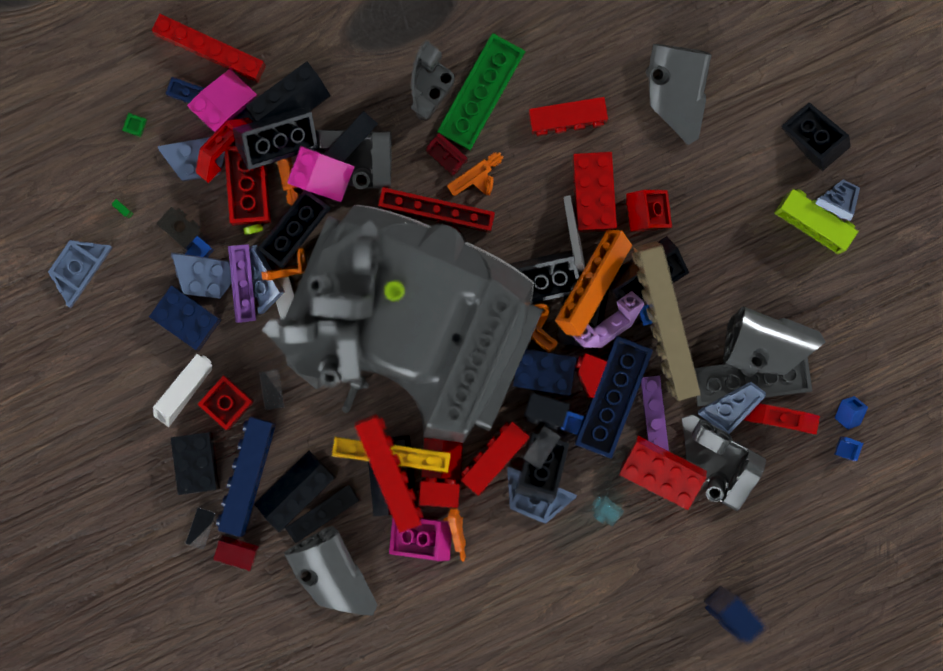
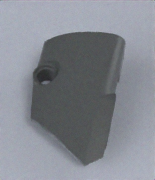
(424, 82)
(680, 88)
(370, 158)
(347, 275)
(767, 344)
(319, 347)
(728, 464)
(332, 574)

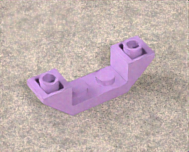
(628, 310)

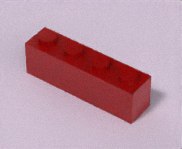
(567, 116)

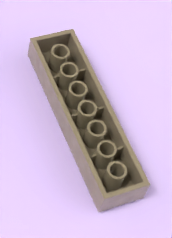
(666, 319)

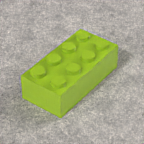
(816, 221)

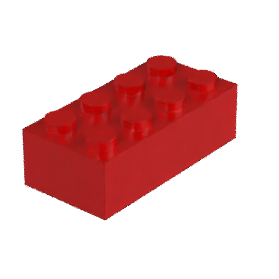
(246, 191)
(594, 192)
(494, 458)
(663, 472)

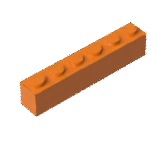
(593, 283)

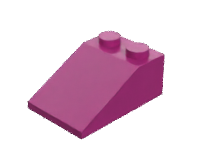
(222, 100)
(320, 174)
(426, 541)

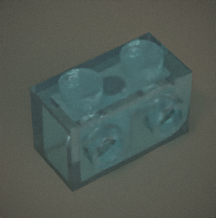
(606, 510)

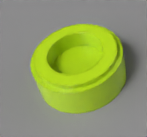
(253, 229)
(394, 290)

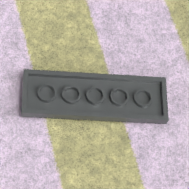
(723, 379)

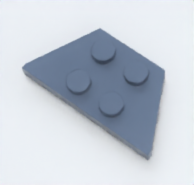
(184, 158)
(77, 267)
(202, 275)
(532, 507)

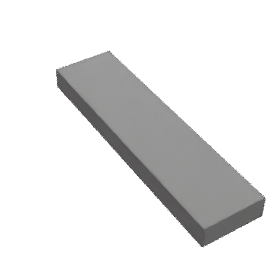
(574, 233)

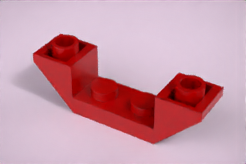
(215, 146)
(784, 418)

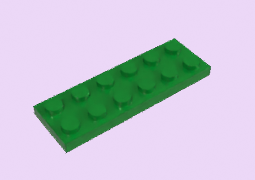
(481, 92)

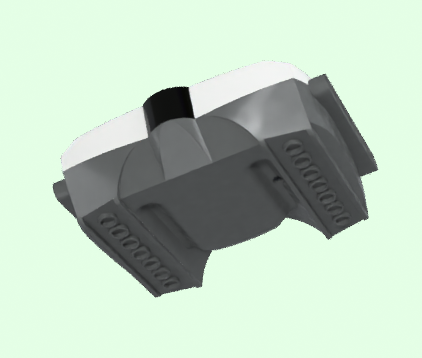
(453, 330)

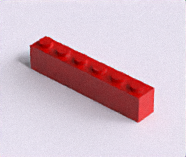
(208, 48)
(436, 210)
(388, 473)

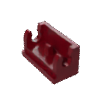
(446, 154)
(236, 553)

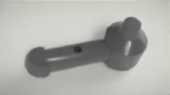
(355, 386)

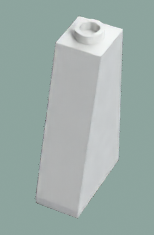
(182, 390)

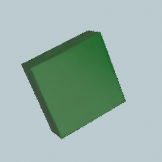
(134, 125)
(122, 209)

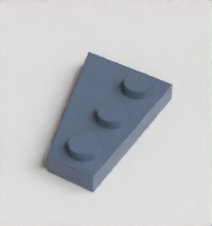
(840, 199)
(265, 290)
(733, 408)

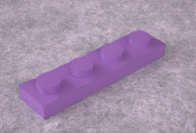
(242, 283)
(654, 411)

